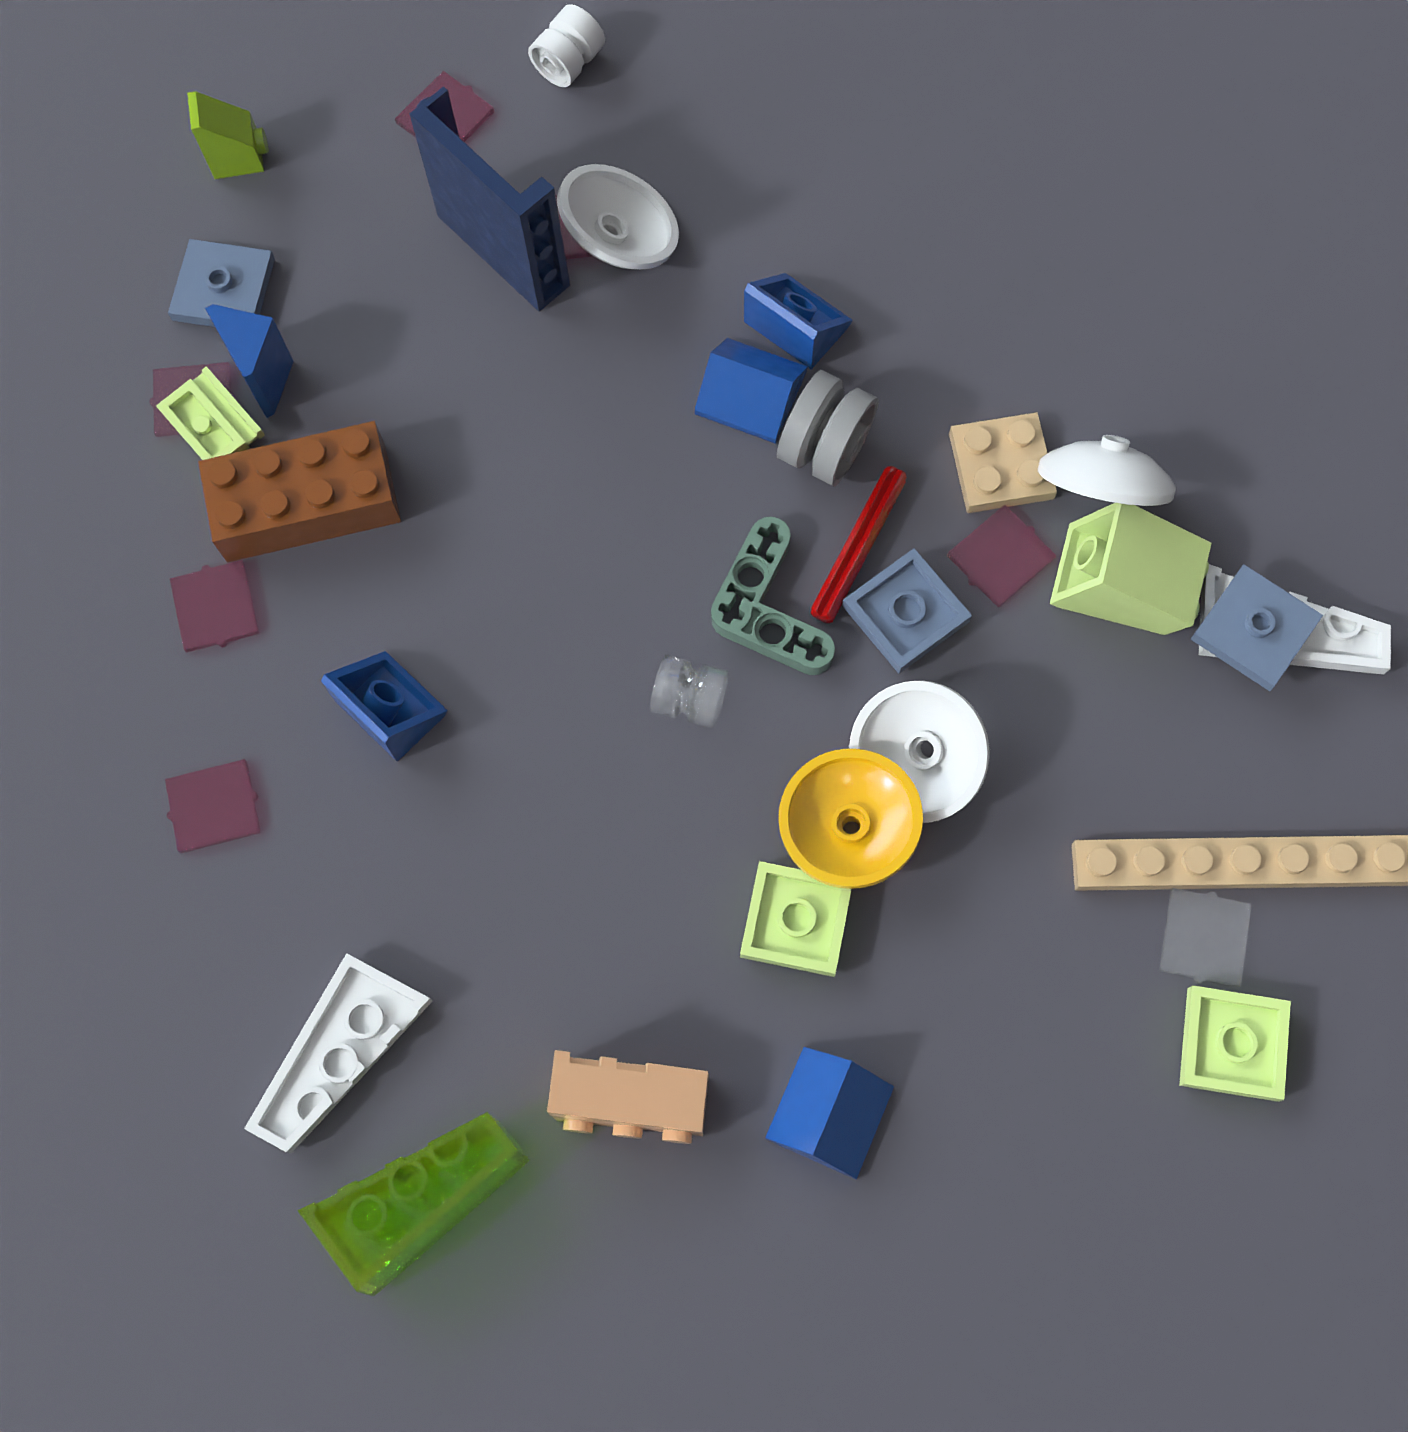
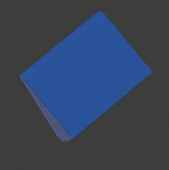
(793, 317)
(257, 352)
(749, 389)
(385, 702)
(830, 1111)

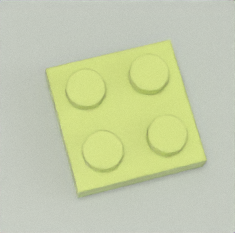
(795, 920)
(1235, 1043)

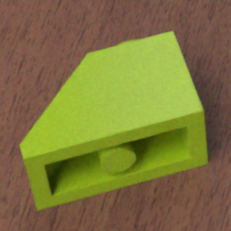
(226, 136)

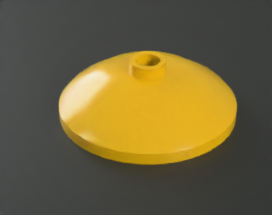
(845, 789)

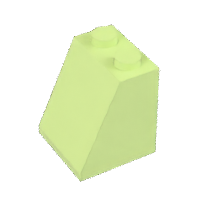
(1132, 570)

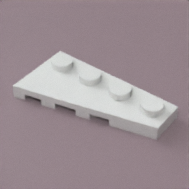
(1337, 642)
(338, 1045)

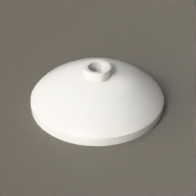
(617, 217)
(1108, 472)
(922, 711)

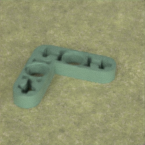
(756, 615)

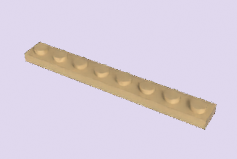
(1240, 862)

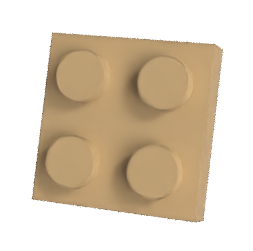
(1000, 462)

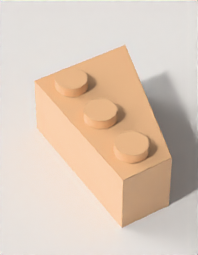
(628, 1097)

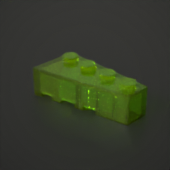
(401, 1211)

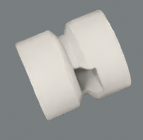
(567, 45)

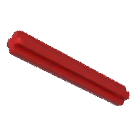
(858, 544)

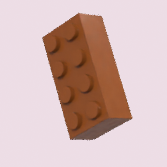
(299, 491)

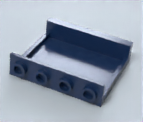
(507, 229)

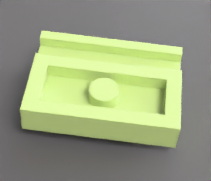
(209, 417)

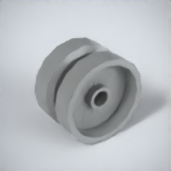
(827, 427)

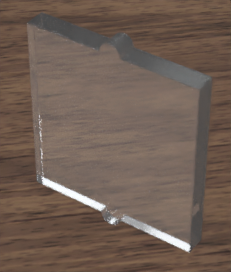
(1205, 937)

